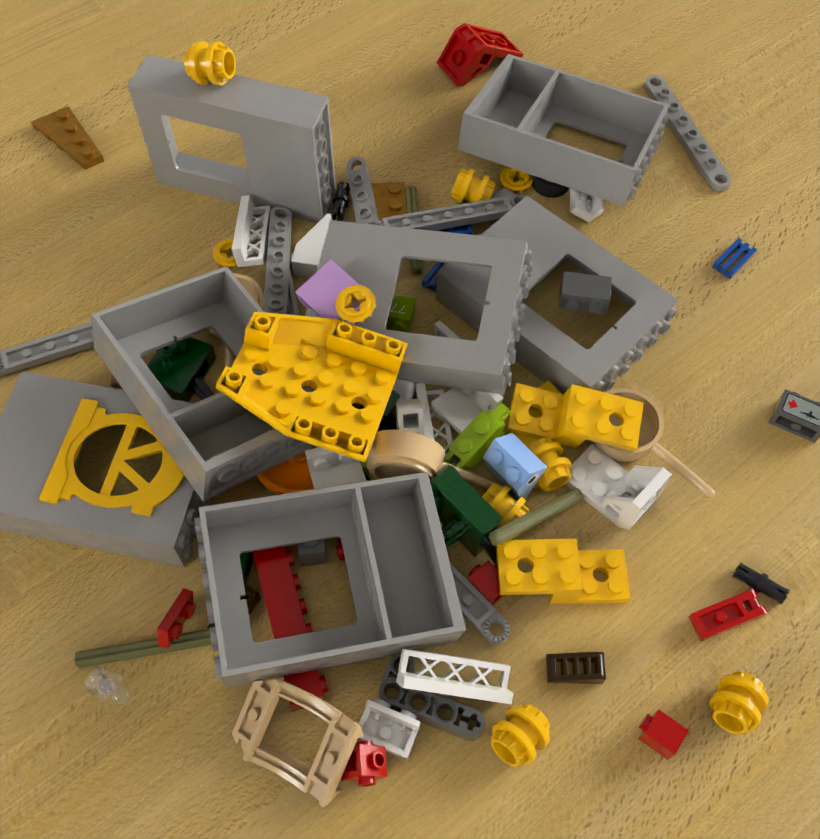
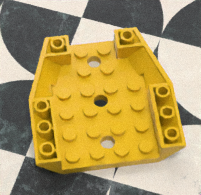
(330, 356)

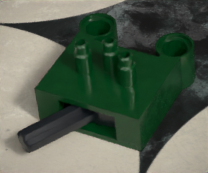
(183, 367)
(464, 513)

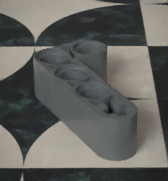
(433, 702)

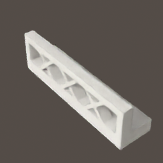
(245, 233)
(423, 395)
(454, 687)

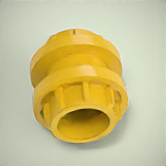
(210, 62)
(472, 188)
(557, 469)
(504, 504)
(739, 702)
(520, 735)

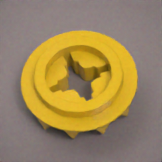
(509, 174)
(221, 251)
(362, 295)

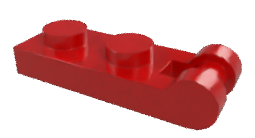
(727, 615)

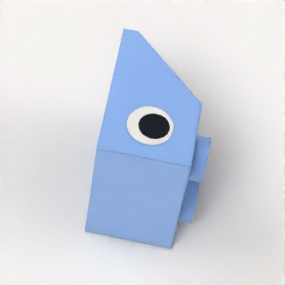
(514, 465)

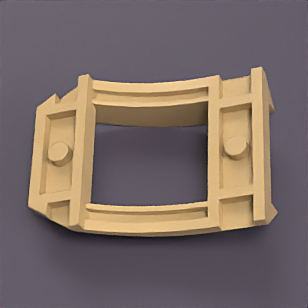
(333, 754)

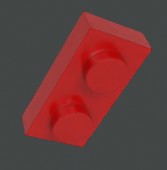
(173, 622)

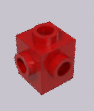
(369, 764)

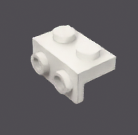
(585, 205)
(389, 728)

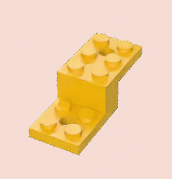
(575, 416)
(562, 571)

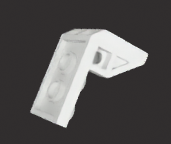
(615, 491)

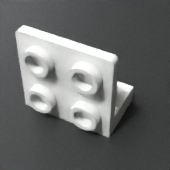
(463, 405)
(332, 469)

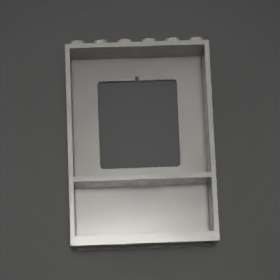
(524, 102)
(281, 132)
(373, 260)
(543, 346)
(216, 438)
(392, 562)

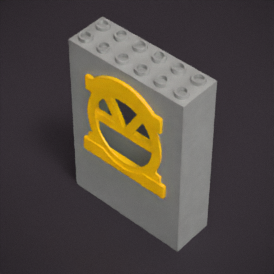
(43, 498)

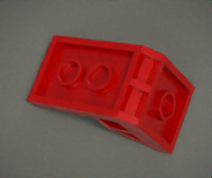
(472, 51)

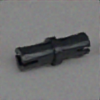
(340, 201)
(761, 583)

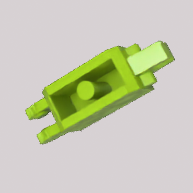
(477, 437)

